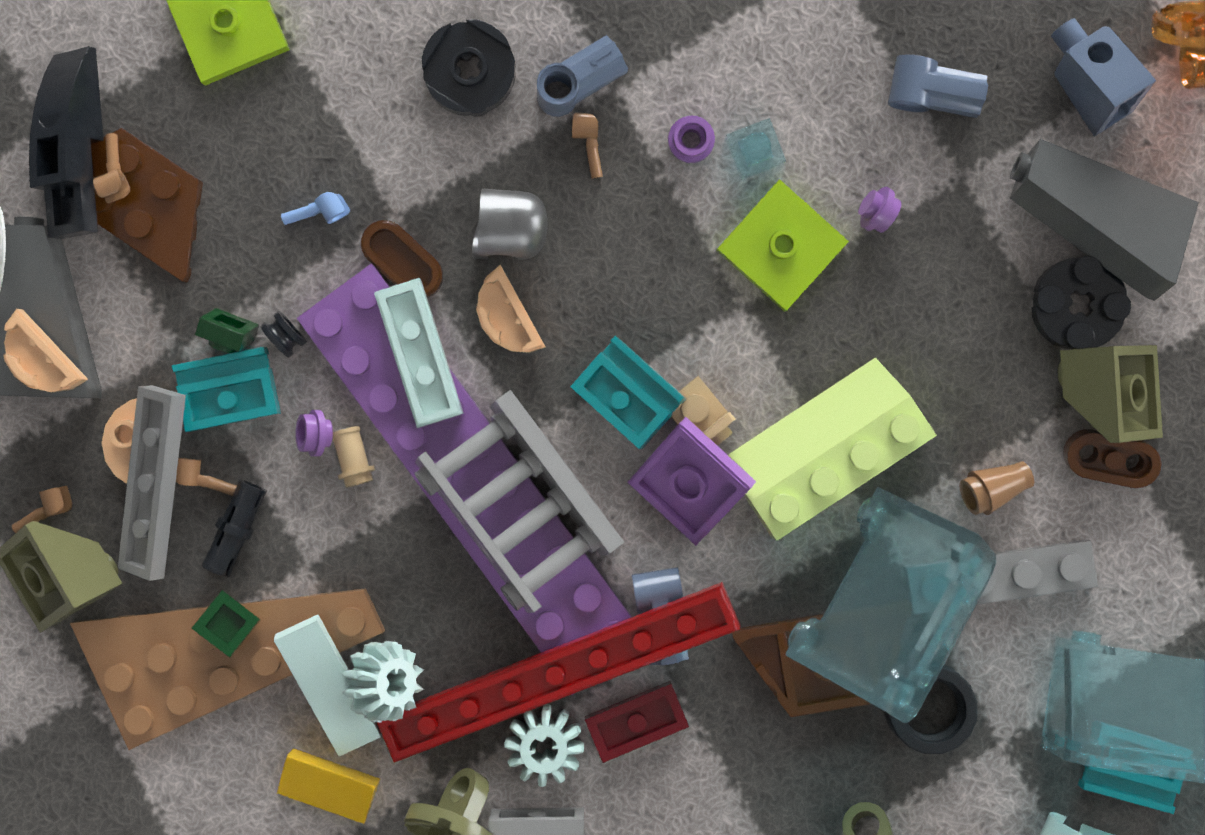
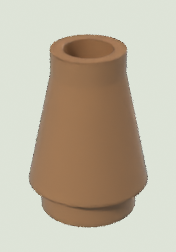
(993, 487)

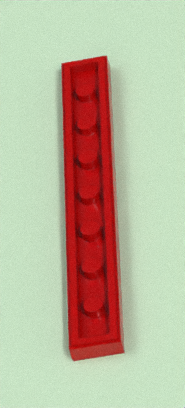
(561, 671)

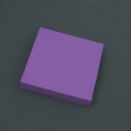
(691, 481)

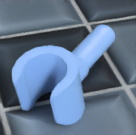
(329, 204)

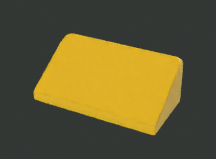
(327, 785)

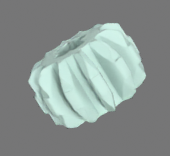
(382, 681)
(547, 761)

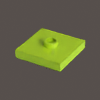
(227, 34)
(782, 245)

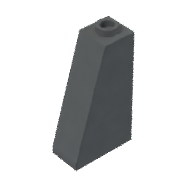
(1107, 214)
(42, 285)

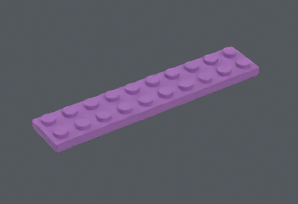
(356, 345)

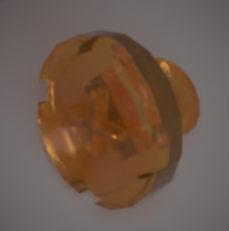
(1184, 26)

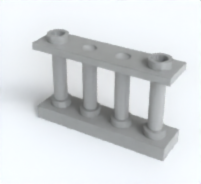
(537, 459)

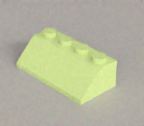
(830, 447)

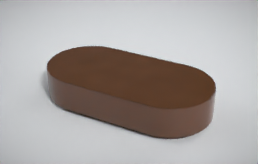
(400, 256)

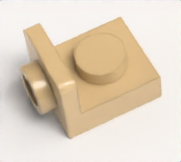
(704, 411)

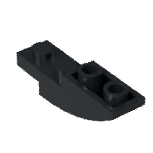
(61, 136)

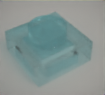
(755, 149)

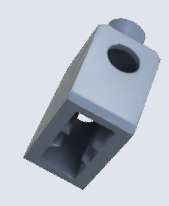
(1099, 75)

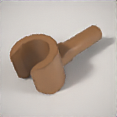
(586, 127)
(114, 183)
(189, 474)
(54, 502)

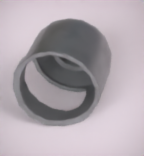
(509, 225)

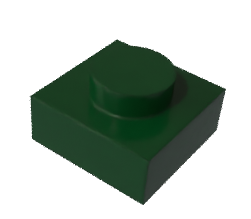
(226, 331)
(226, 624)

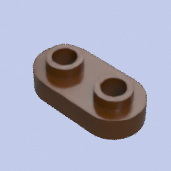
(1109, 460)

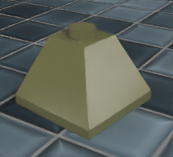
(1114, 390)
(56, 572)

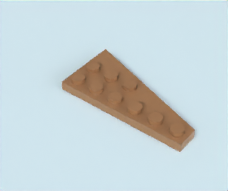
(166, 674)

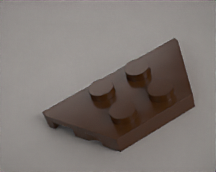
(158, 211)
(793, 684)

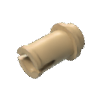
(352, 457)

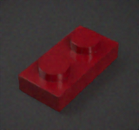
(636, 721)

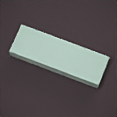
(418, 353)
(319, 674)

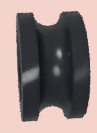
(283, 334)

